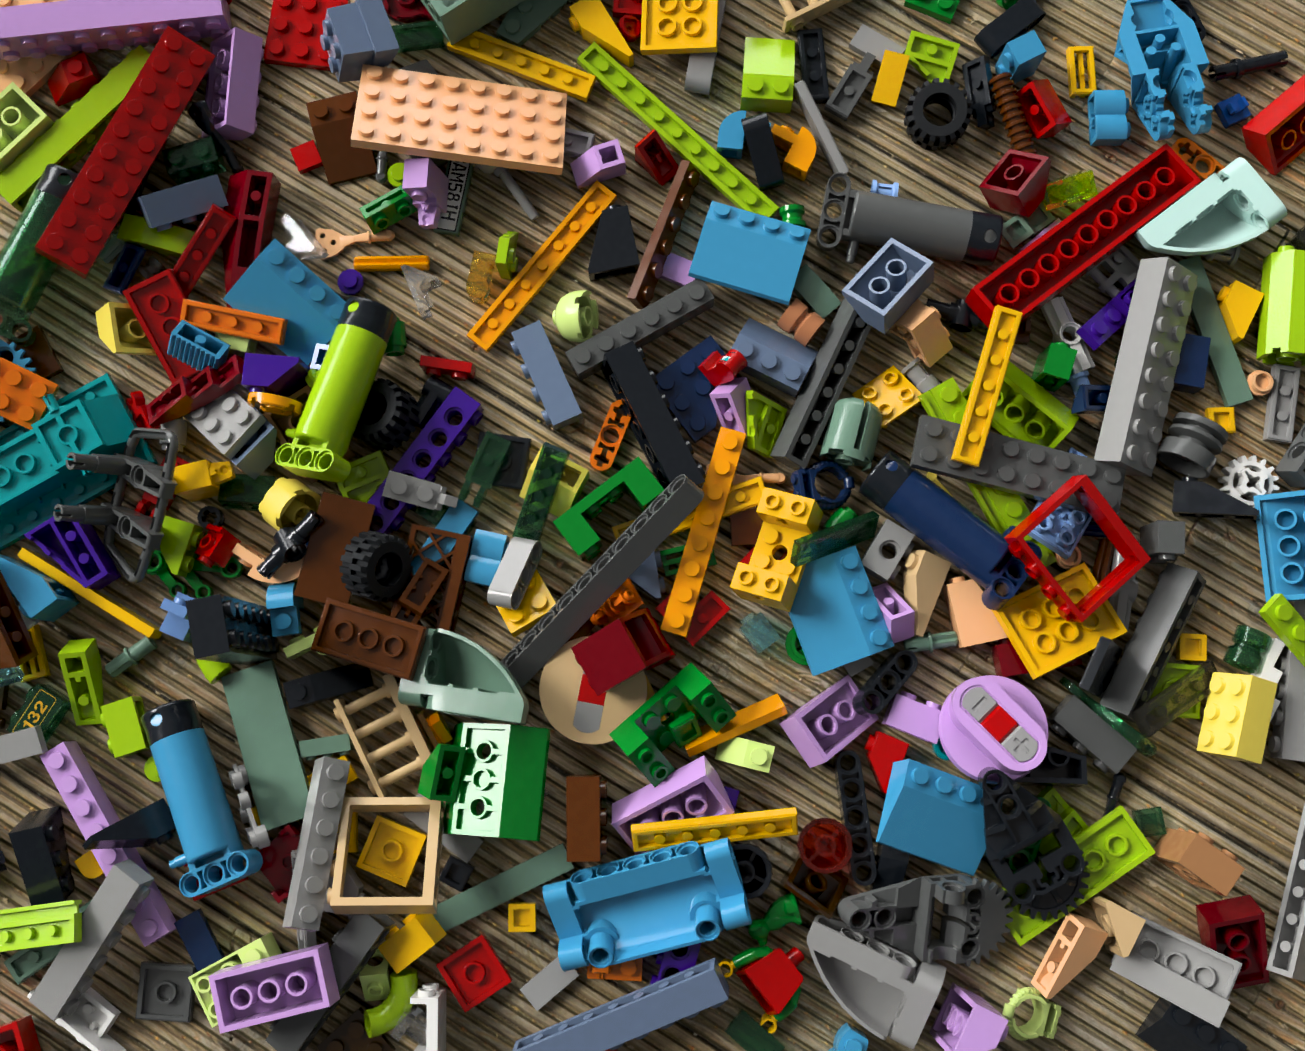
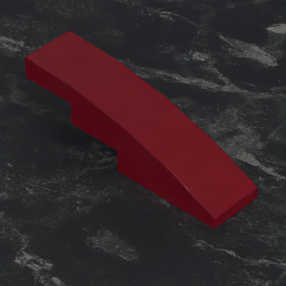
(189, 395)

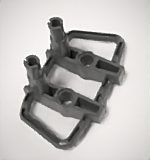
(120, 519)

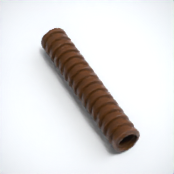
(1012, 113)

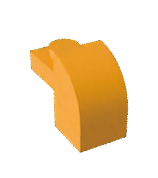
(800, 150)

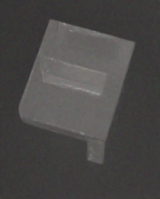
(412, 1023)

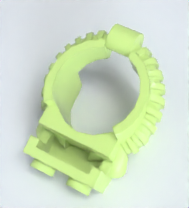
(1044, 1016)

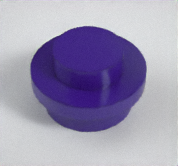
(350, 282)

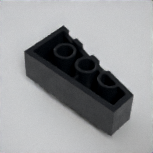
(1057, 769)

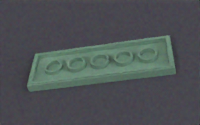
(267, 744)

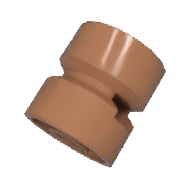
(799, 321)

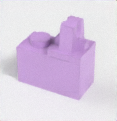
(427, 188)

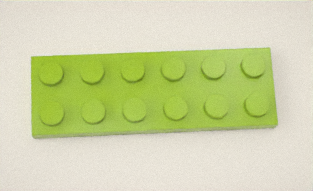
(1110, 848)

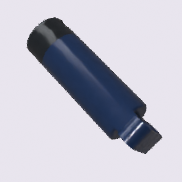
(947, 528)

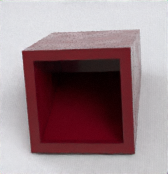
(620, 651)

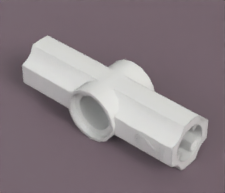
(1061, 321)

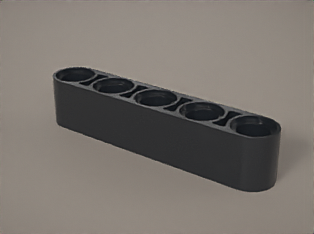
(846, 805)

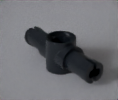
(958, 315)
(290, 544)

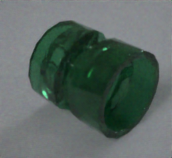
(1247, 649)

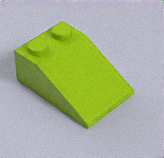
(768, 75)

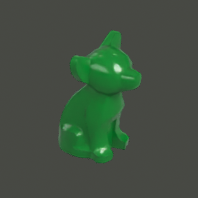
(780, 913)

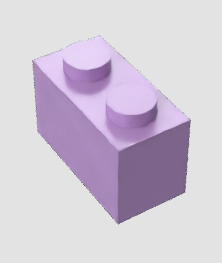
(913, 717)

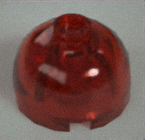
(825, 845)

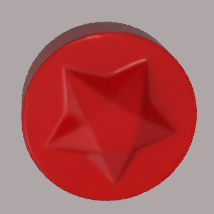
(629, 27)

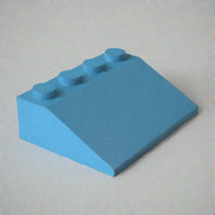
(749, 252)
(287, 289)
(1282, 543)
(837, 613)
(933, 816)

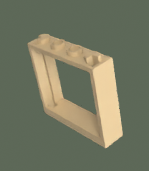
(388, 905)

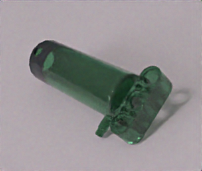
(22, 269)

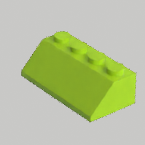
(1029, 411)

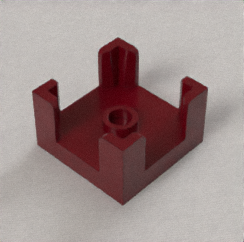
(277, 860)

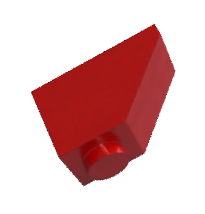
(73, 79)
(881, 754)

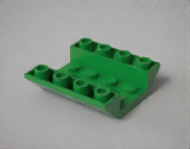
(507, 781)

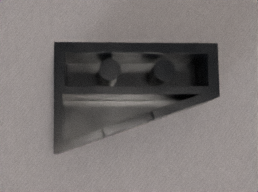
(43, 856)

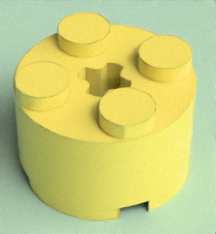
(288, 503)

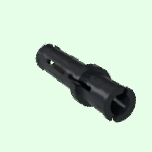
(1239, 67)

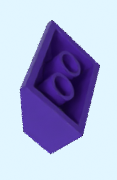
(274, 374)

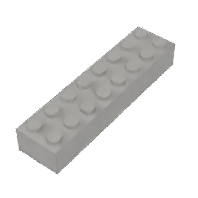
(1146, 366)

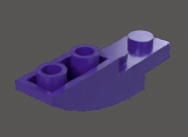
(1108, 319)

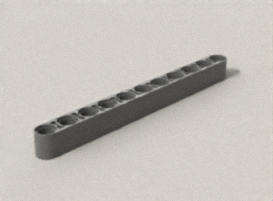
(603, 578)

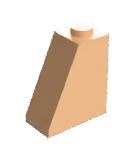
(968, 614)

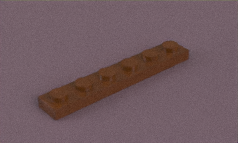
(663, 235)

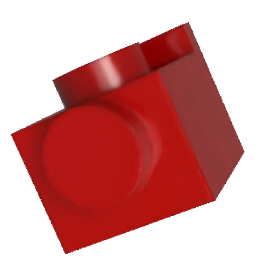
(216, 547)

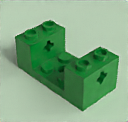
(572, 524)
(646, 736)

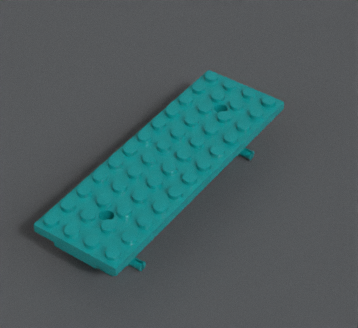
(34, 460)

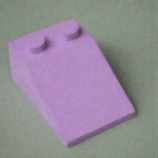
(827, 723)

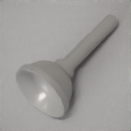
(512, 186)

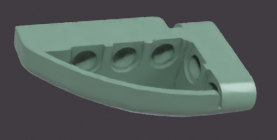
(463, 681)

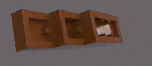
(420, 592)

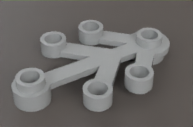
(256, 834)

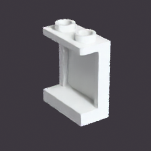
(435, 1000)

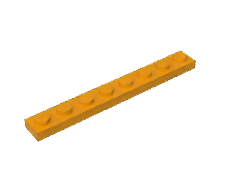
(541, 267)
(703, 532)

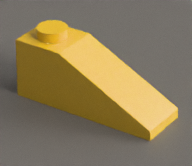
(596, 25)

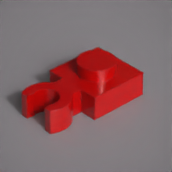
(138, 407)

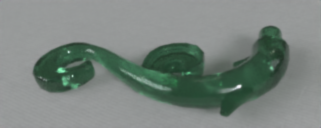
(1138, 740)

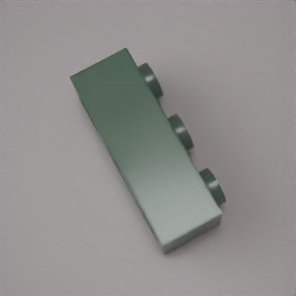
(325, 746)

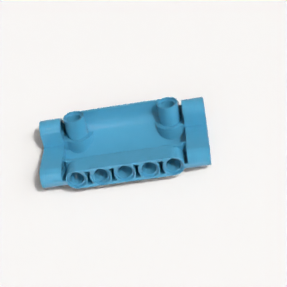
(647, 904)

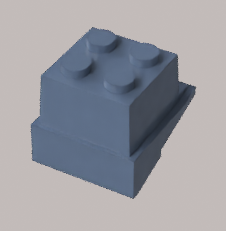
(357, 36)

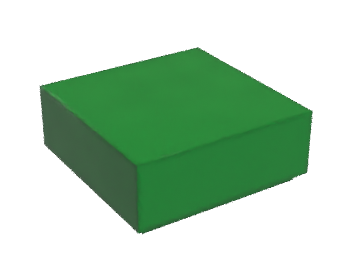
(685, 729)

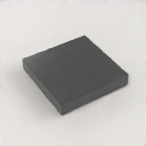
(165, 992)

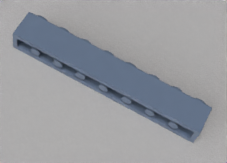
(635, 1013)

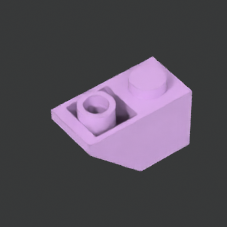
(599, 164)

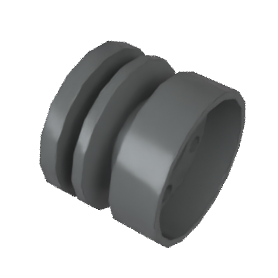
(1192, 445)

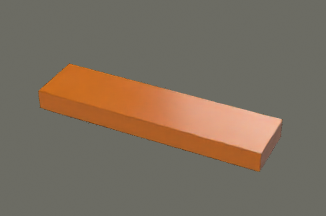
(234, 321)

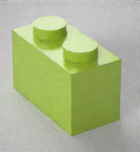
(125, 726)

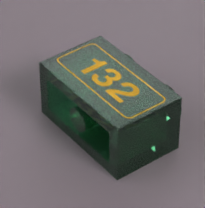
(42, 707)

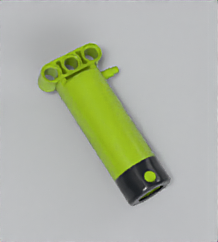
(339, 392)

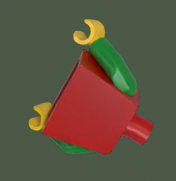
(770, 979)

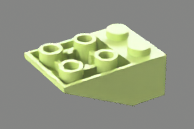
(258, 949)

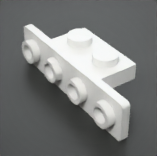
(92, 1022)

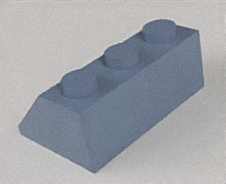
(181, 202)
(889, 284)
(774, 357)

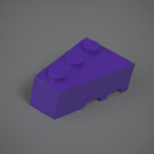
(77, 551)

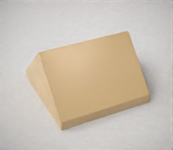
(1119, 923)

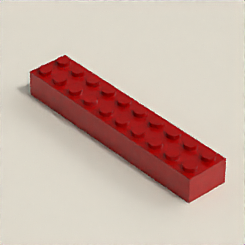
(125, 153)
(1084, 237)

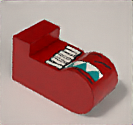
(723, 368)

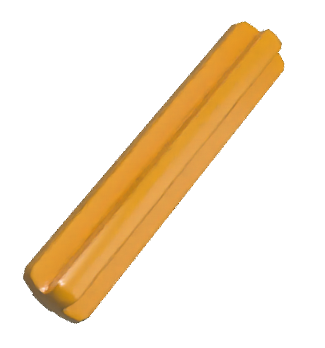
(390, 263)

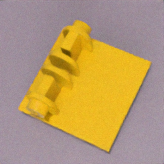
(891, 394)

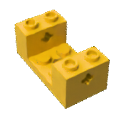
(784, 520)

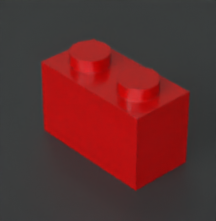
(1043, 108)

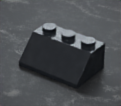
(1178, 1030)

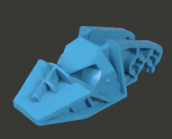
(1163, 53)

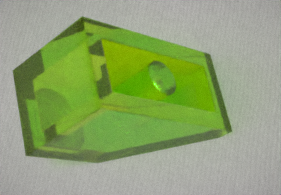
(1070, 189)

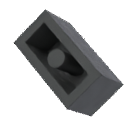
(1163, 540)

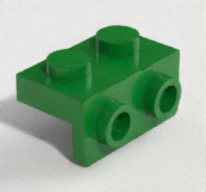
(388, 209)

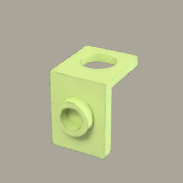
(375, 980)

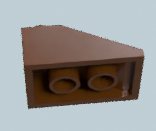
(332, 129)

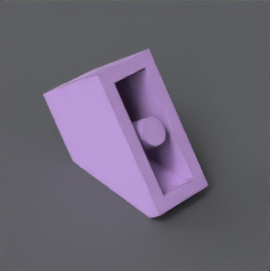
(731, 404)
(896, 612)

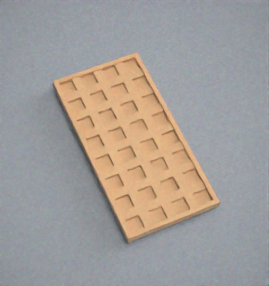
(460, 120)

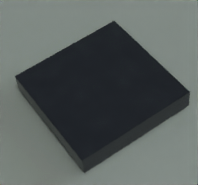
(514, 467)

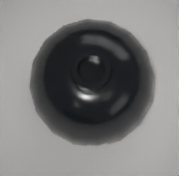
(754, 868)

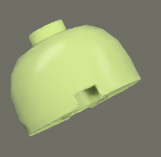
(576, 316)

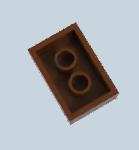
(586, 818)

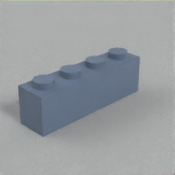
(547, 375)

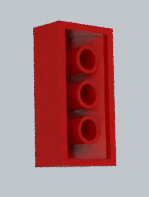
(1278, 130)

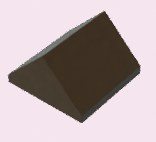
(815, 888)

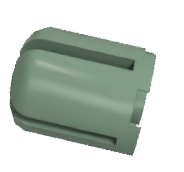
(852, 433)

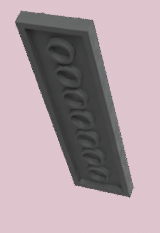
(1013, 465)

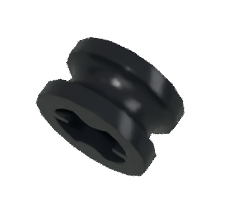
(202, 515)

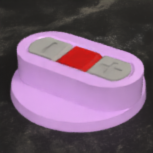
(993, 725)

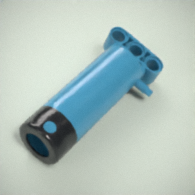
(196, 800)

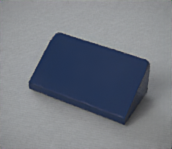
(124, 268)
(1091, 399)

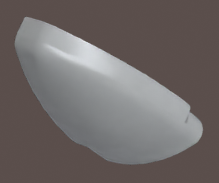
(874, 980)

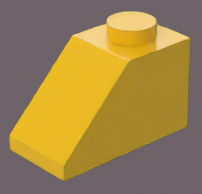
(1238, 306)

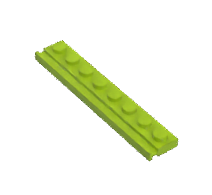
(999, 507)
(40, 925)

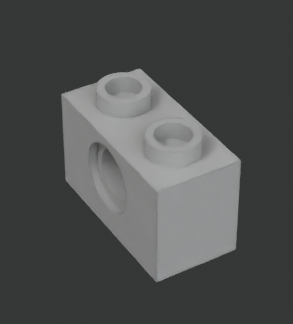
(888, 535)

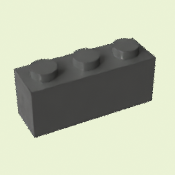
(1091, 735)

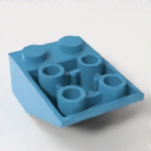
(37, 593)

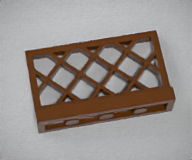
(455, 582)

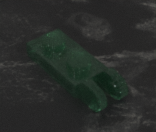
(485, 467)

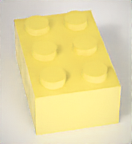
(1237, 717)

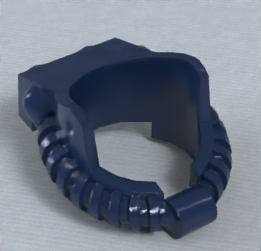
(804, 484)

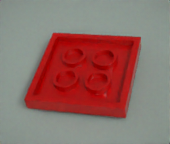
(296, 33)

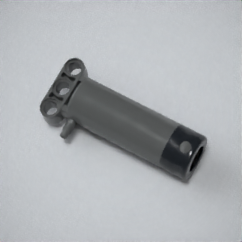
(919, 225)

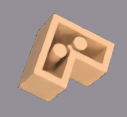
(923, 333)

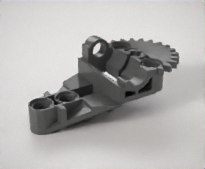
(905, 912)

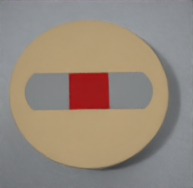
(575, 707)

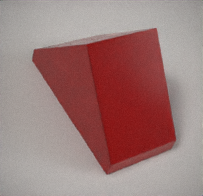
(655, 158)

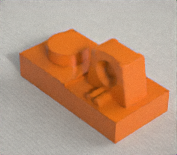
(623, 971)

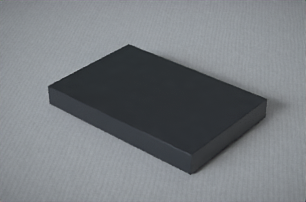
(1100, 667)

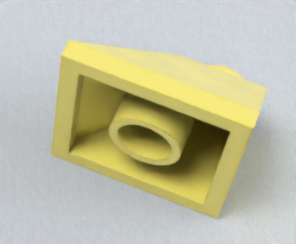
(122, 330)

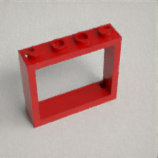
(1110, 524)

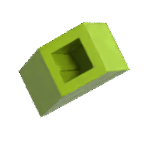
(180, 544)

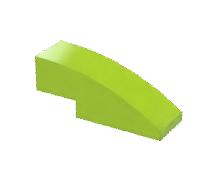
(166, 242)

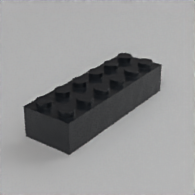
(650, 418)
(231, 630)

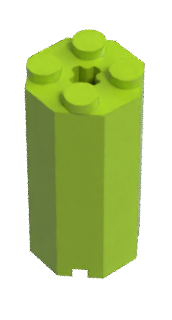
(1282, 308)

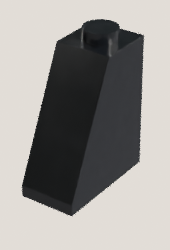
(614, 245)

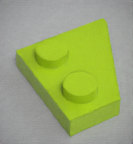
(763, 422)
(365, 477)

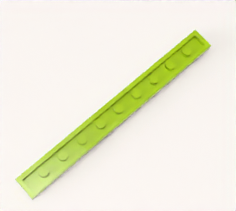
(675, 132)

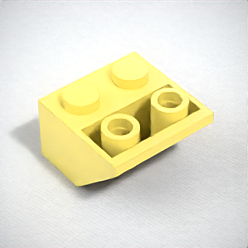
(569, 489)

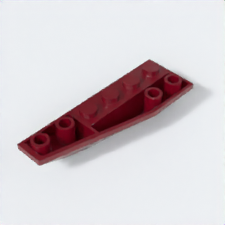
(254, 202)

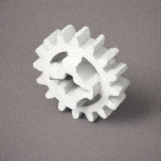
(1239, 474)

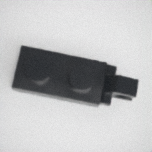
(976, 79)

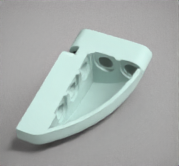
(1215, 214)

